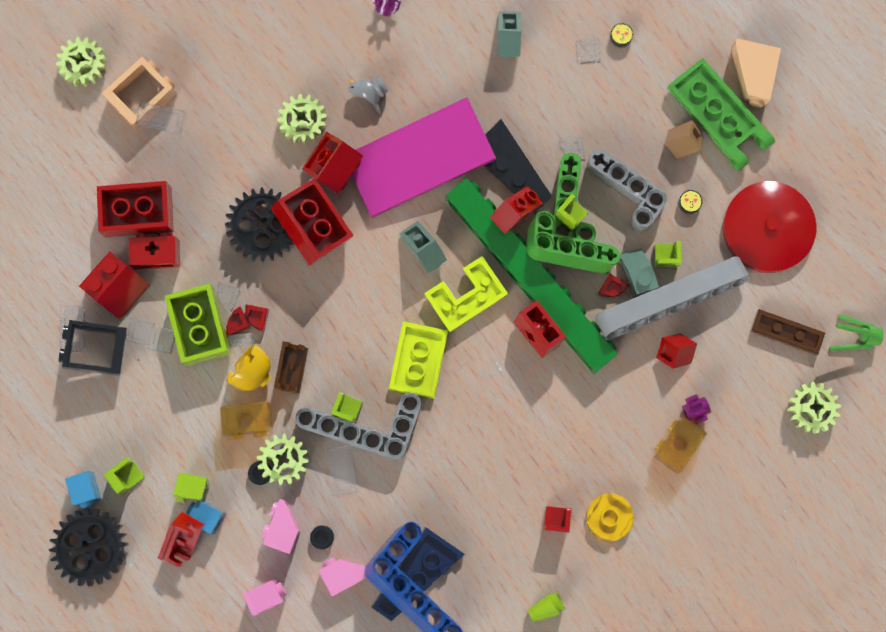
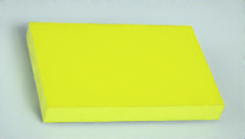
(418, 360)

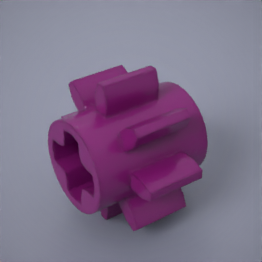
(386, 7)
(696, 409)

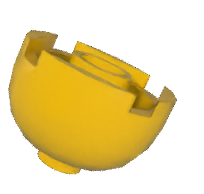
(251, 370)

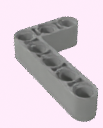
(363, 433)

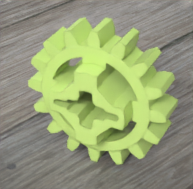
(87, 69)
(297, 126)
(813, 398)
(269, 453)

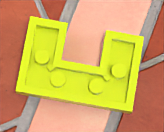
(485, 294)

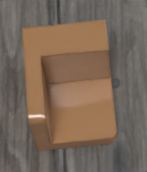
(684, 140)

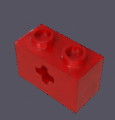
(516, 209)
(166, 257)
(539, 329)

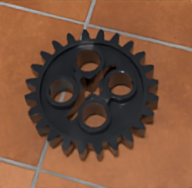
(247, 238)
(82, 526)

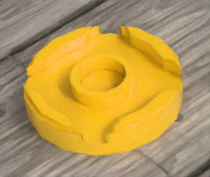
(610, 517)

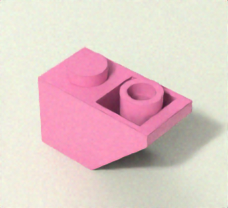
(283, 529)

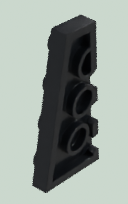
(512, 165)

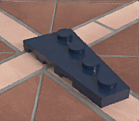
(423, 565)

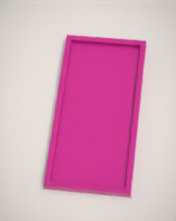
(421, 157)

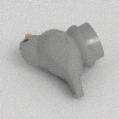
(369, 90)

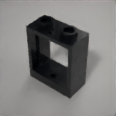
(68, 335)

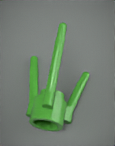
(868, 334)

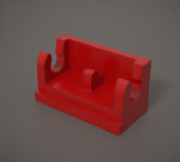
(181, 539)

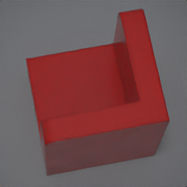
(676, 350)
(557, 519)

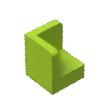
(571, 213)
(667, 255)
(346, 408)
(124, 476)
(190, 487)

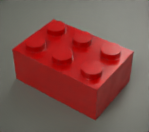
(135, 209)
(311, 221)

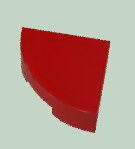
(613, 287)
(257, 316)
(237, 322)

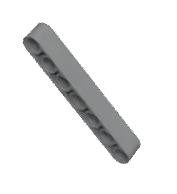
(672, 298)

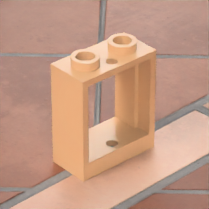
(128, 77)

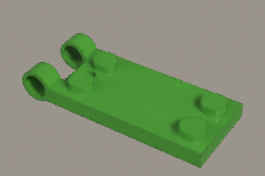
(719, 112)

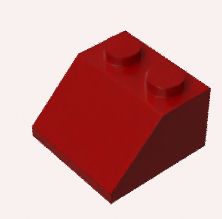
(332, 162)
(114, 285)

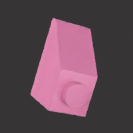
(341, 574)
(265, 597)

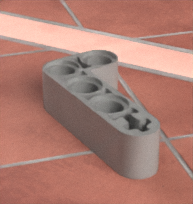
(630, 177)

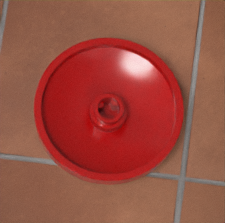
(769, 227)

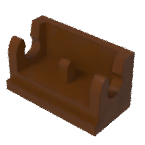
(291, 367)

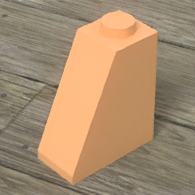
(755, 70)

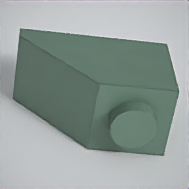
(509, 34)
(423, 247)
(638, 272)

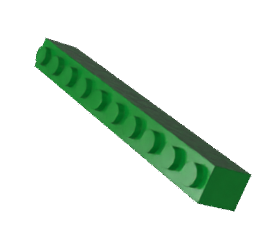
(531, 276)

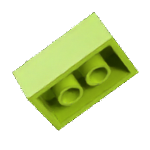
(197, 325)

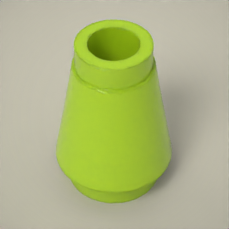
(547, 607)

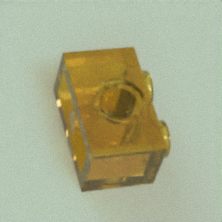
(232, 416)
(692, 438)

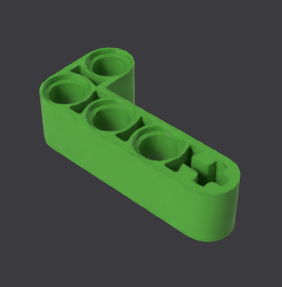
(561, 195)
(599, 258)

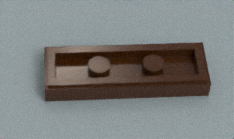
(787, 332)

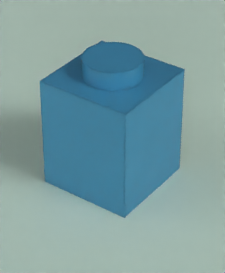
(83, 489)
(207, 514)

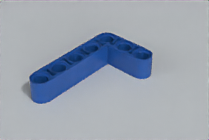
(407, 588)

